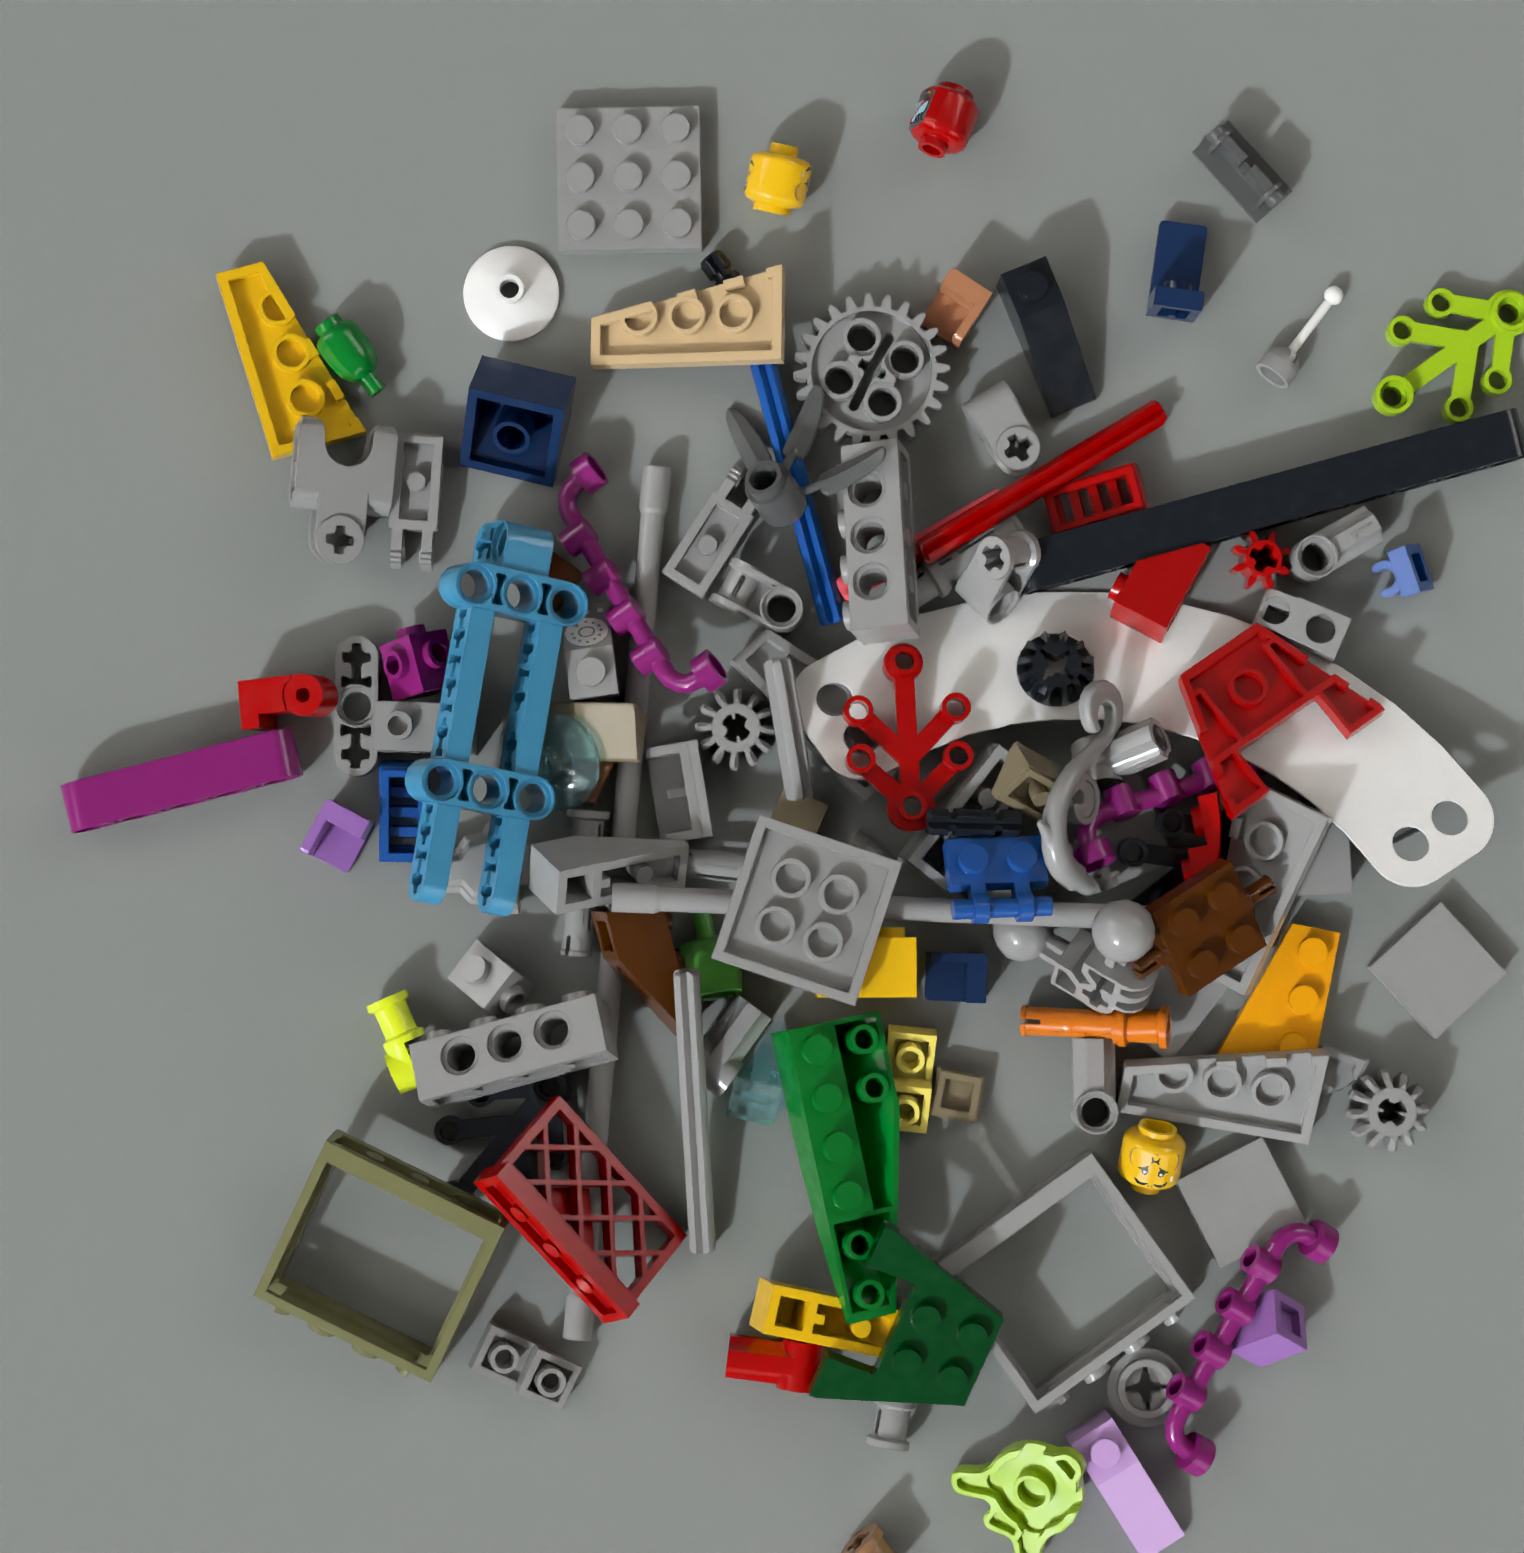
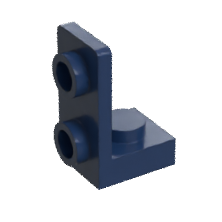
(1177, 272)

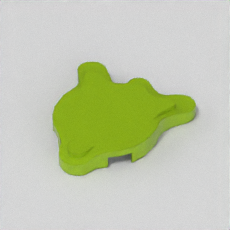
(1030, 1491)

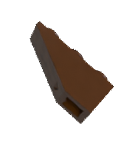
(642, 955)

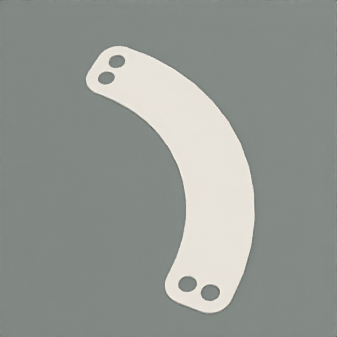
(1368, 784)

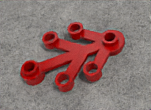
(907, 746)

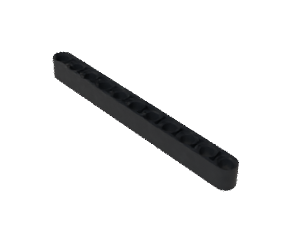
(1279, 499)

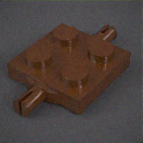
(1205, 927)

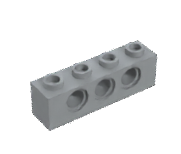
(896, 610)
(587, 1044)

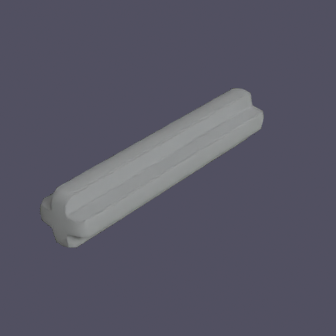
(788, 728)

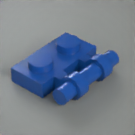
(993, 865)

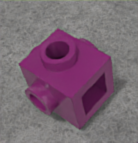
(416, 662)

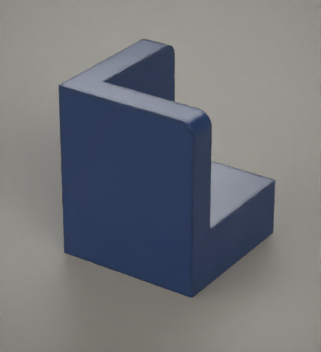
(956, 977)

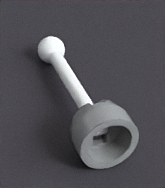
(1281, 363)

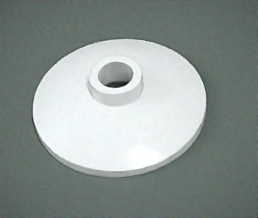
(513, 317)

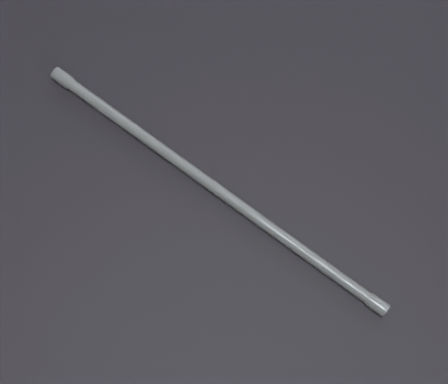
(653, 508)

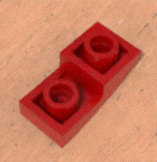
(1207, 823)

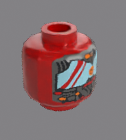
(944, 119)

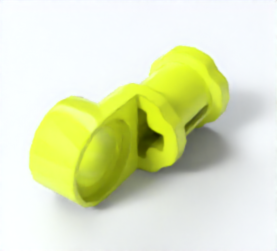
(398, 1029)

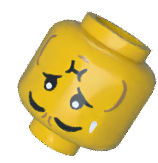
(777, 179)
(1151, 1156)

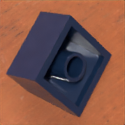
(516, 420)

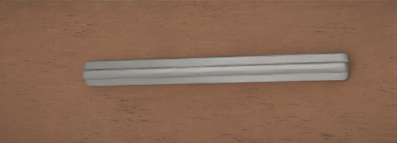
(694, 1110)

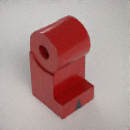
(284, 695)

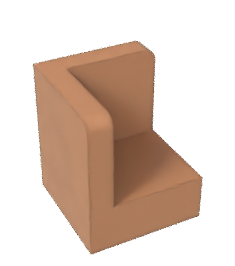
(956, 308)

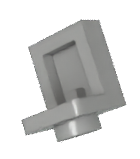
(491, 981)

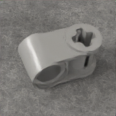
(998, 423)
(999, 574)
(756, 597)

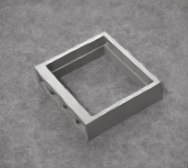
(1125, 1337)

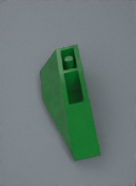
(847, 1147)

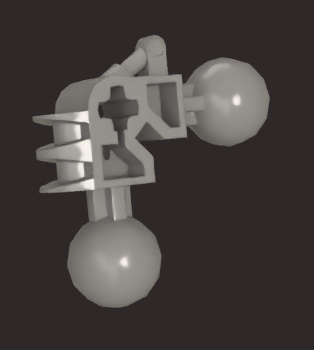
(1095, 964)

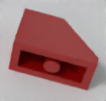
(1156, 590)

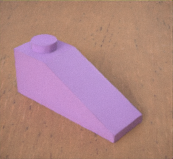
(1124, 1484)

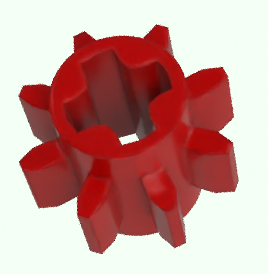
(1273, 558)

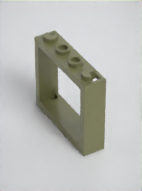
(414, 1186)

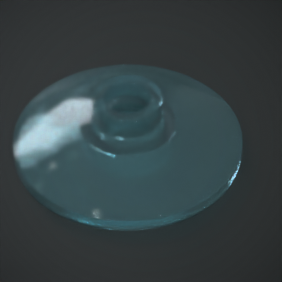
(572, 760)

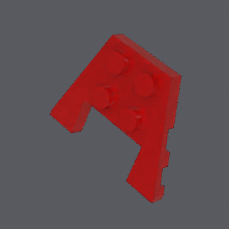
(1250, 691)

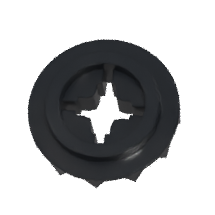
(1055, 689)

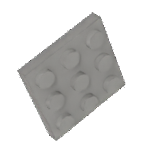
(628, 180)
(806, 910)

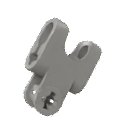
(338, 492)

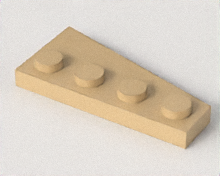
(707, 327)

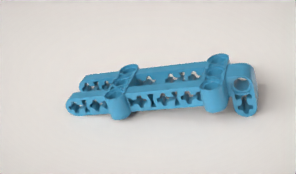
(501, 556)

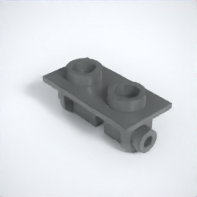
(1242, 171)

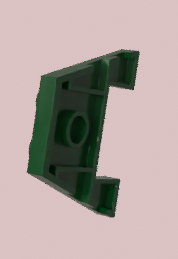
(933, 1342)

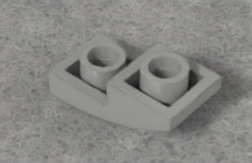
(525, 1365)

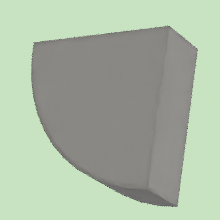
(1342, 1069)

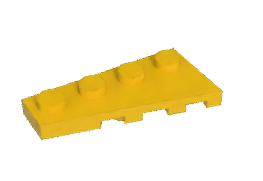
(281, 362)

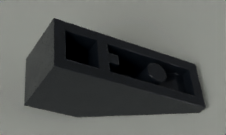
(1046, 335)

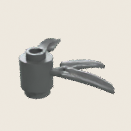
(771, 484)

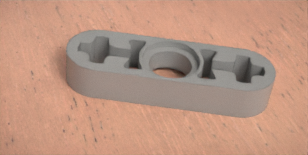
(346, 670)

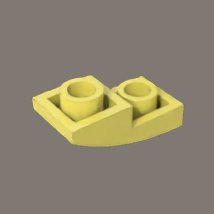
(912, 1062)

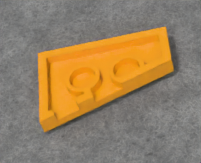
(1289, 996)

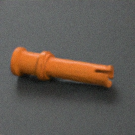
(1122, 1028)

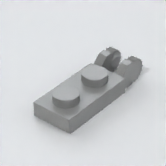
(416, 496)
(710, 538)

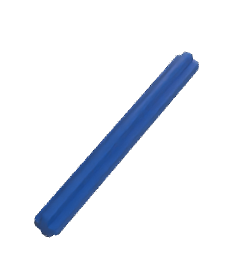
(808, 526)

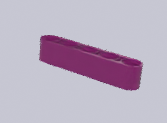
(181, 780)

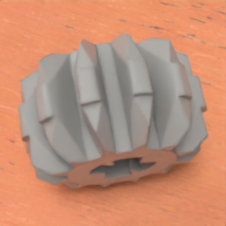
(720, 732)
(1406, 1110)

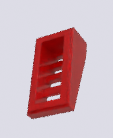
(1136, 487)

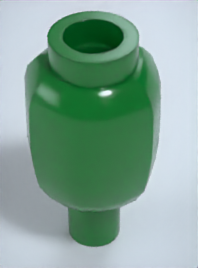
(349, 353)

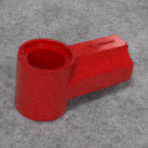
(774, 1361)

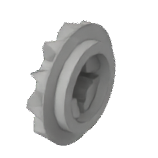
(1128, 1371)

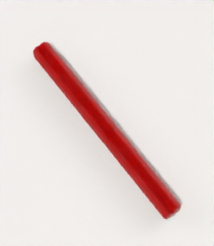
(1041, 481)

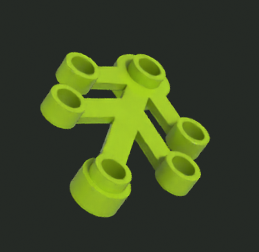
(1458, 347)

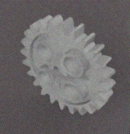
(909, 391)

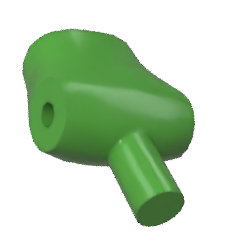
(716, 978)

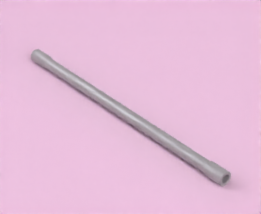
(655, 899)

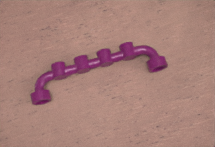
(605, 577)
(1124, 804)
(1263, 1265)

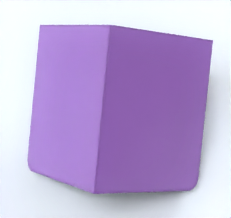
(337, 835)
(1274, 1332)

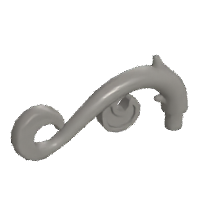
(1075, 782)

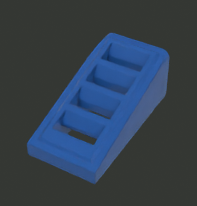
(389, 852)

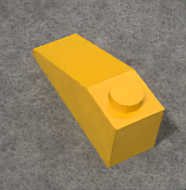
(814, 1318)

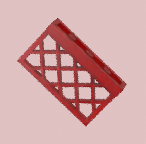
(564, 1245)

